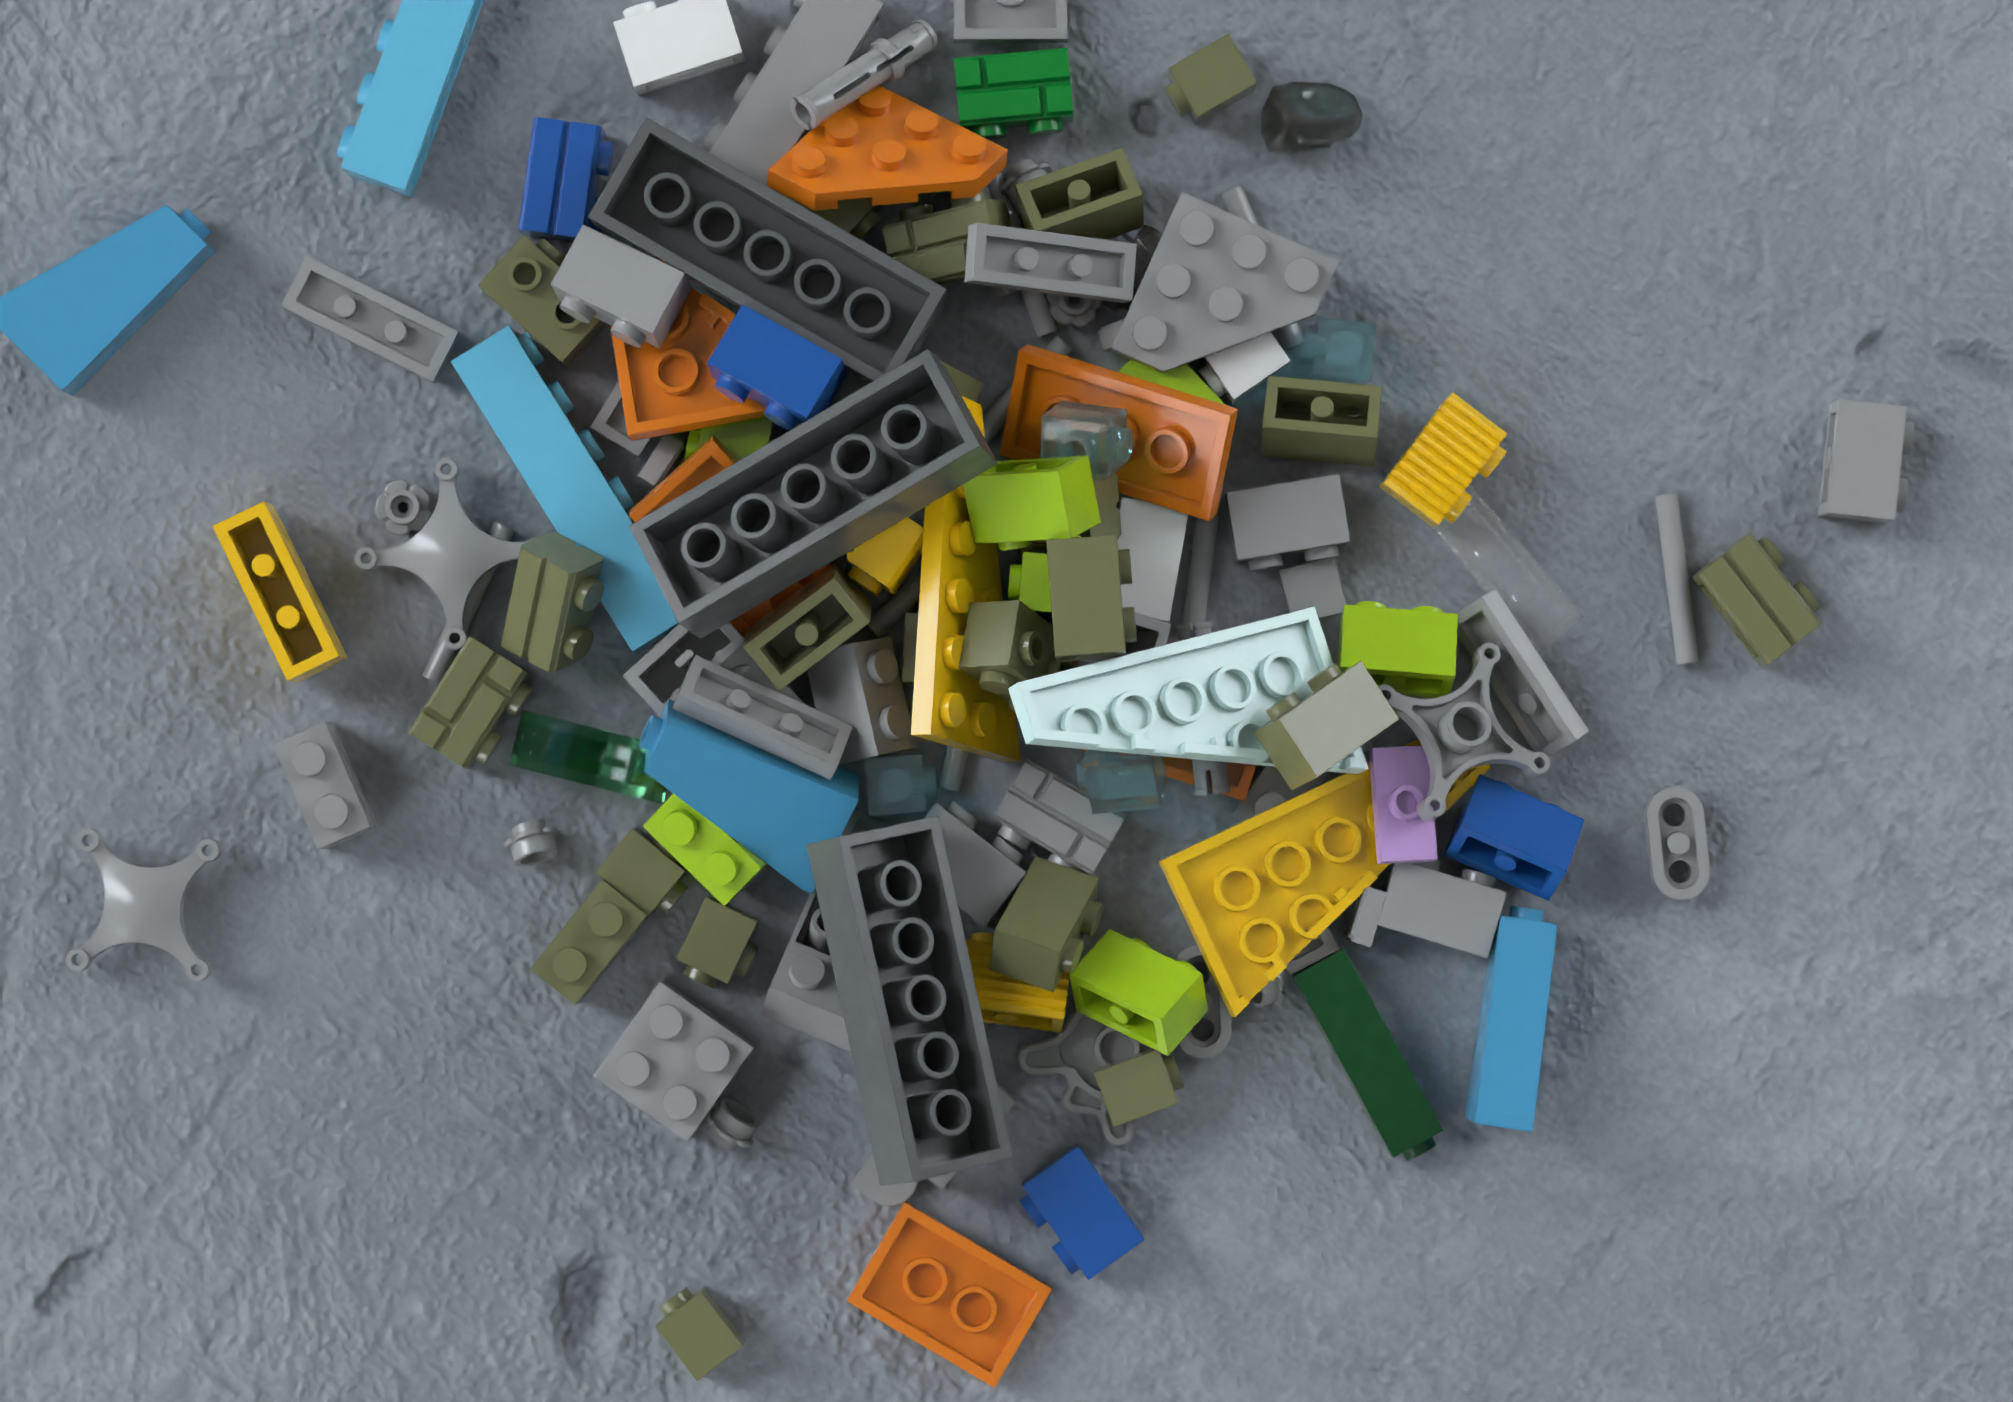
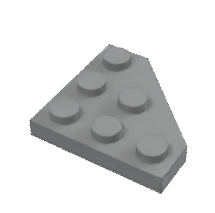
(1218, 287)

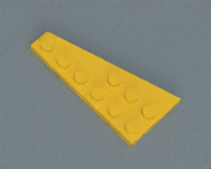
(953, 574)

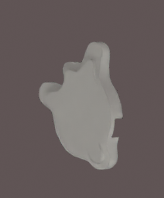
(1075, 1054)

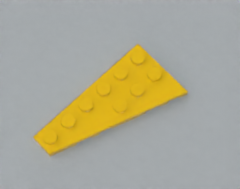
(1280, 879)

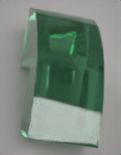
(584, 756)

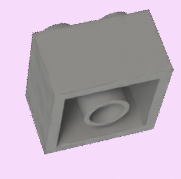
(675, 1060)

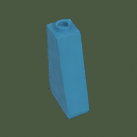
(99, 298)
(748, 791)
(1512, 1022)

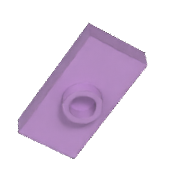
(1398, 785)

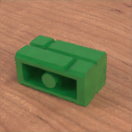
(1014, 92)

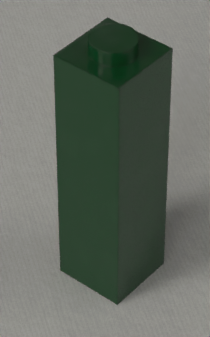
(1368, 1055)

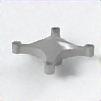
(447, 554)
(1462, 732)
(144, 904)

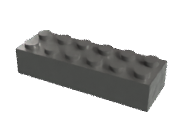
(767, 253)
(813, 494)
(909, 1001)

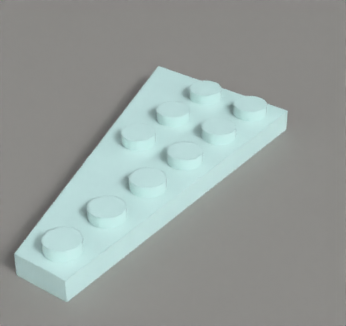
(1184, 696)

